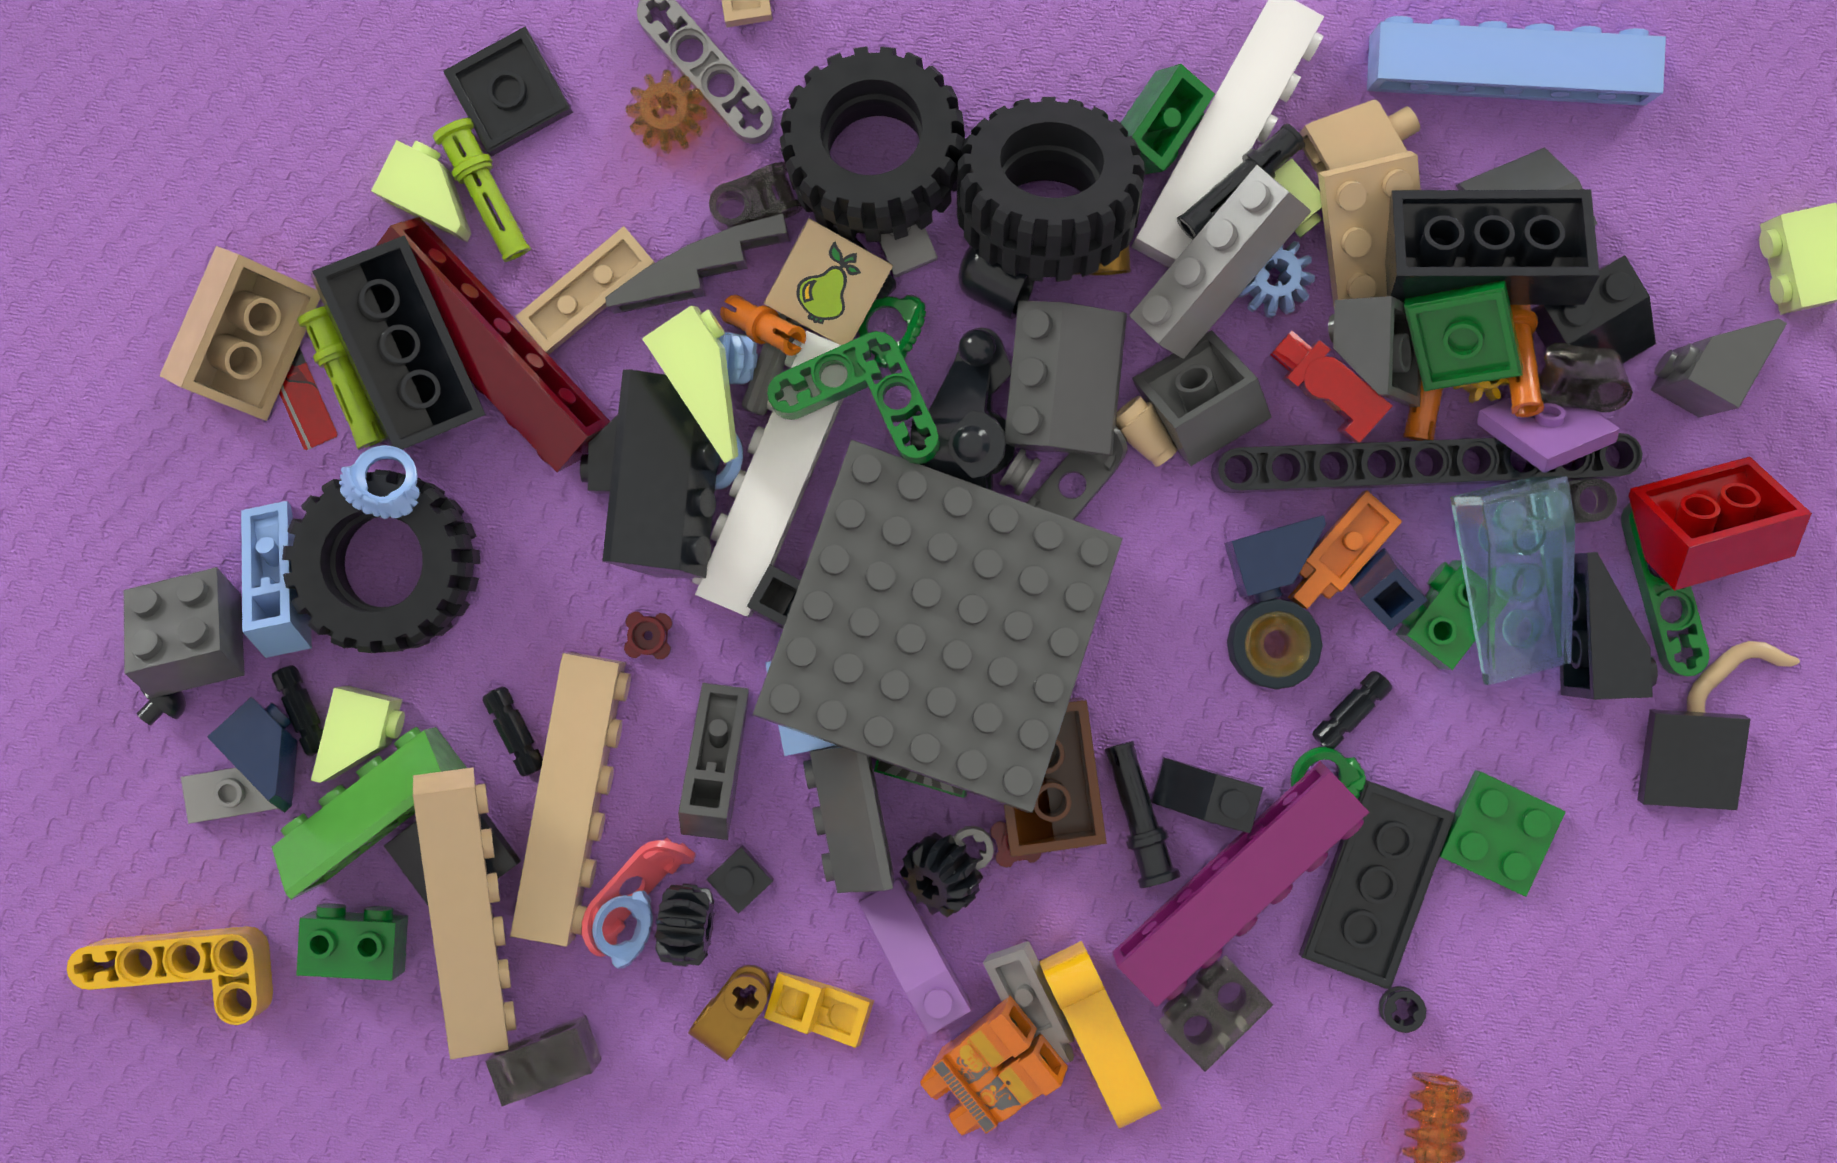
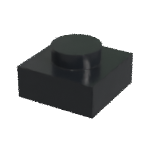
(740, 879)

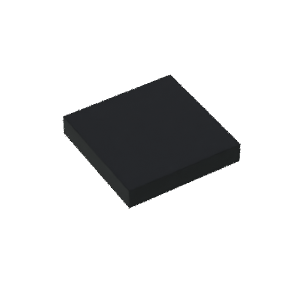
(507, 91)
(1693, 759)

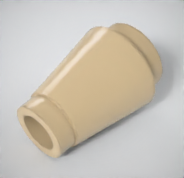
(1145, 431)

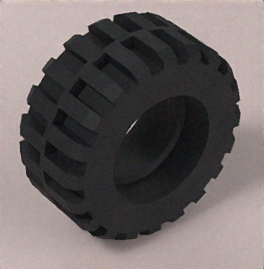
(864, 88)
(1058, 145)
(323, 584)

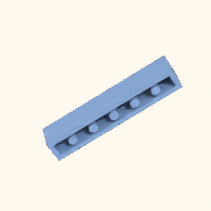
(1516, 62)

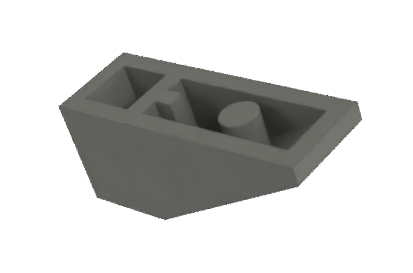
(713, 762)

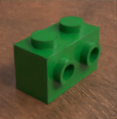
(1166, 114)
(1443, 624)
(352, 943)

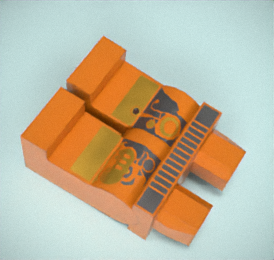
(994, 1069)

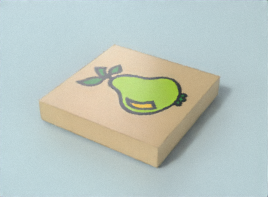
(828, 283)

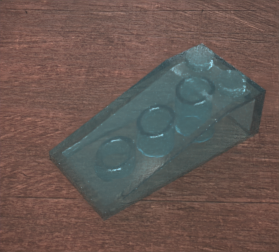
(1518, 573)

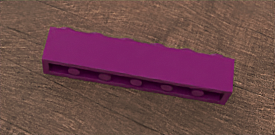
(1239, 885)

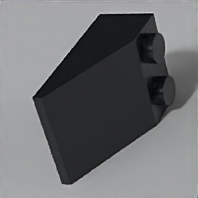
(1607, 645)

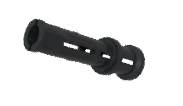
(1146, 836)

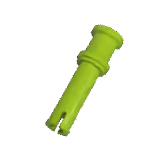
(478, 166)
(346, 385)

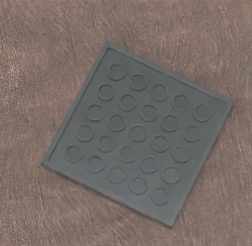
(939, 627)

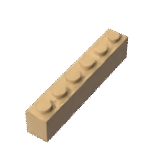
(569, 798)
(461, 911)

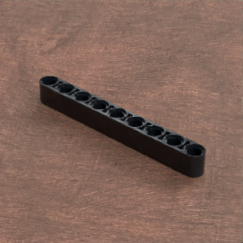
(1401, 467)

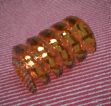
(1438, 1119)

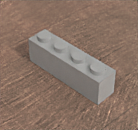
(1219, 262)

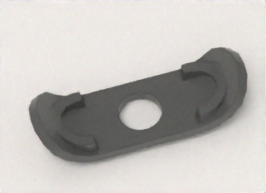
(1095, 470)

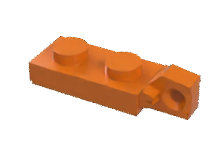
(1345, 549)

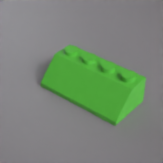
(360, 815)

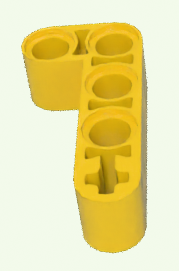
(172, 966)
(1100, 1034)

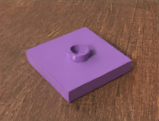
(1551, 436)

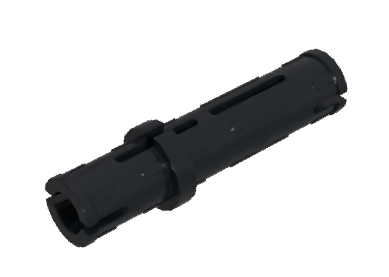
(1268, 157)

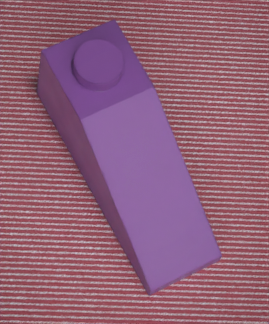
(915, 957)

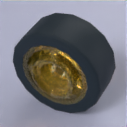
(1300, 651)

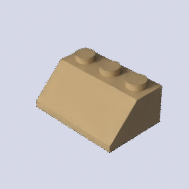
(240, 334)

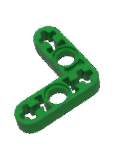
(860, 376)

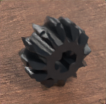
(941, 874)
(684, 925)

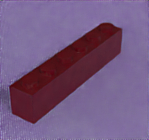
(503, 356)

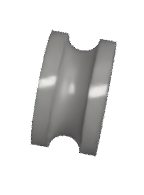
(1020, 472)
(979, 836)

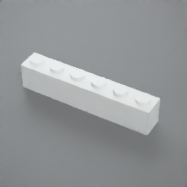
(1233, 120)
(769, 489)

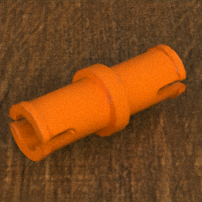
(763, 325)

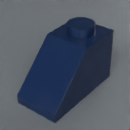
(1272, 557)
(261, 749)

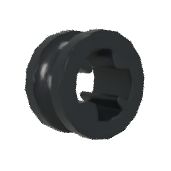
(1416, 1012)

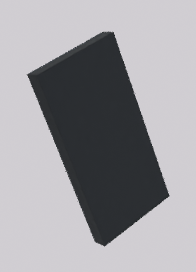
(1377, 886)

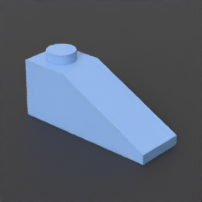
(267, 605)

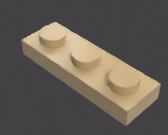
(583, 290)

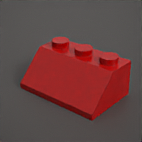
(1716, 522)

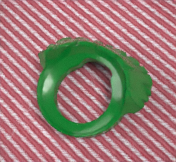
(913, 313)
(1349, 769)

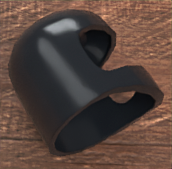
(991, 285)

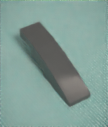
(681, 273)

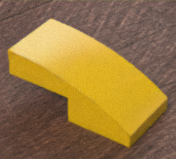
(819, 1009)

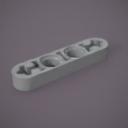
(708, 65)

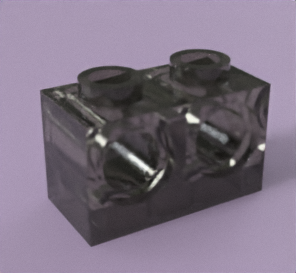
(1224, 1020)
(544, 1061)

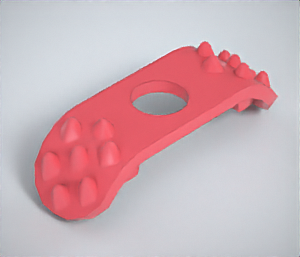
(651, 863)

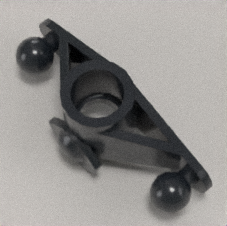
(963, 413)

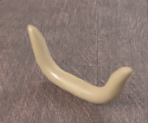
(1727, 663)

